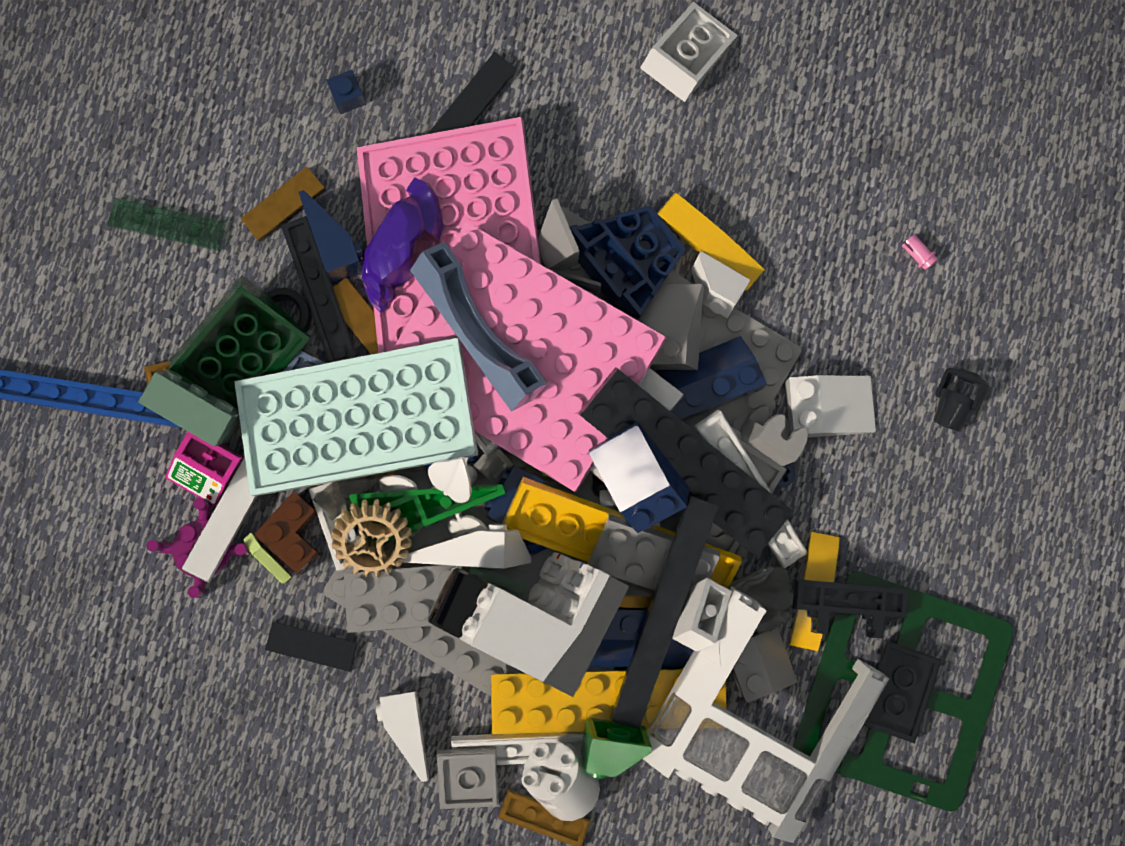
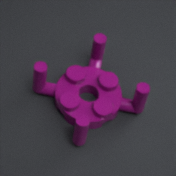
(186, 540)

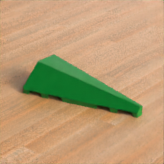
(427, 505)

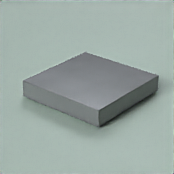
(467, 778)

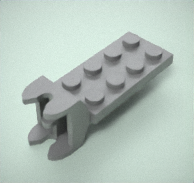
(769, 450)

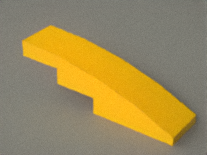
(707, 237)

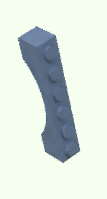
(508, 372)

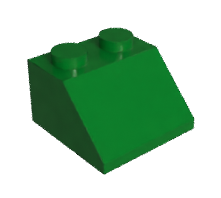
(612, 747)

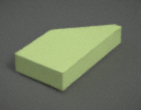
(264, 556)

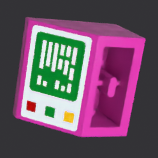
(203, 468)

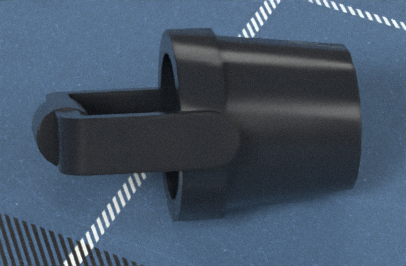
(956, 408)

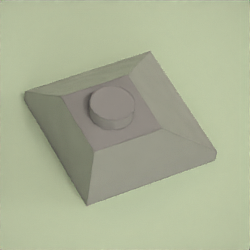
(556, 240)

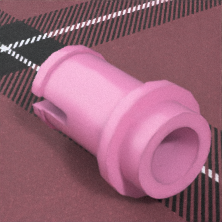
(920, 252)

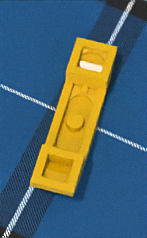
(819, 567)

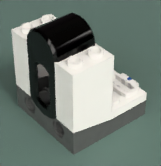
(544, 638)

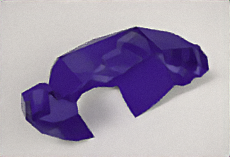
(391, 248)

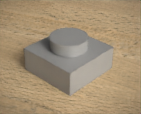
(493, 465)

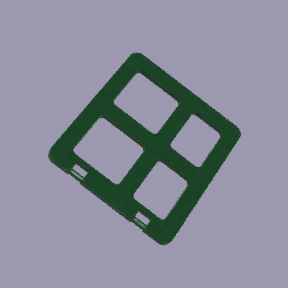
(972, 712)

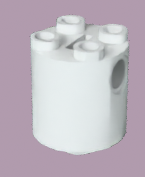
(559, 781)

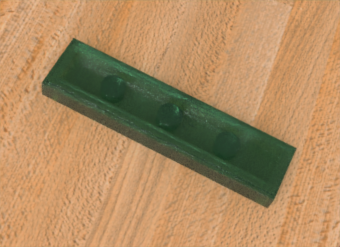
(166, 224)

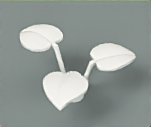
(455, 480)

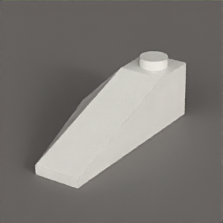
(484, 548)

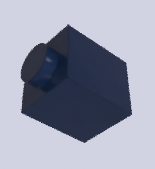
(346, 92)

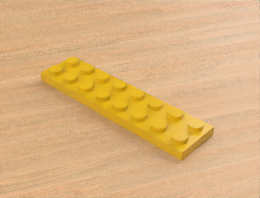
(575, 524)
(532, 706)

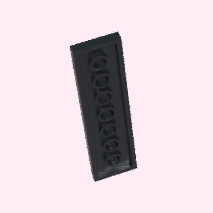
(745, 506)

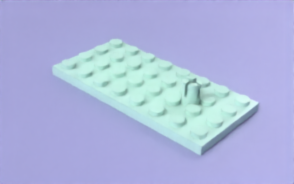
(356, 417)

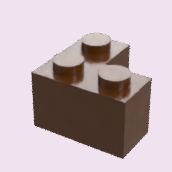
(283, 532)

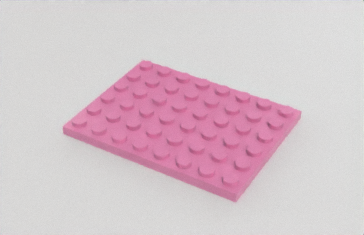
(478, 180)
(565, 335)

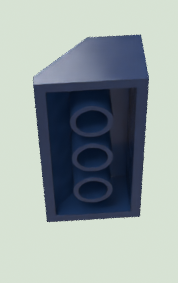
(722, 377)
(621, 639)

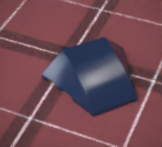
(628, 256)

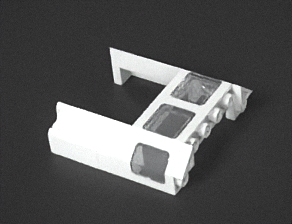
(736, 755)

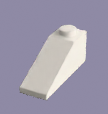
(403, 723)

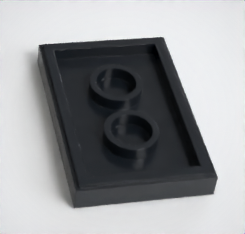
(907, 692)

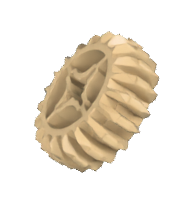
(389, 526)

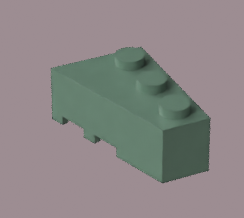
(190, 407)

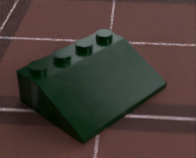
(238, 341)

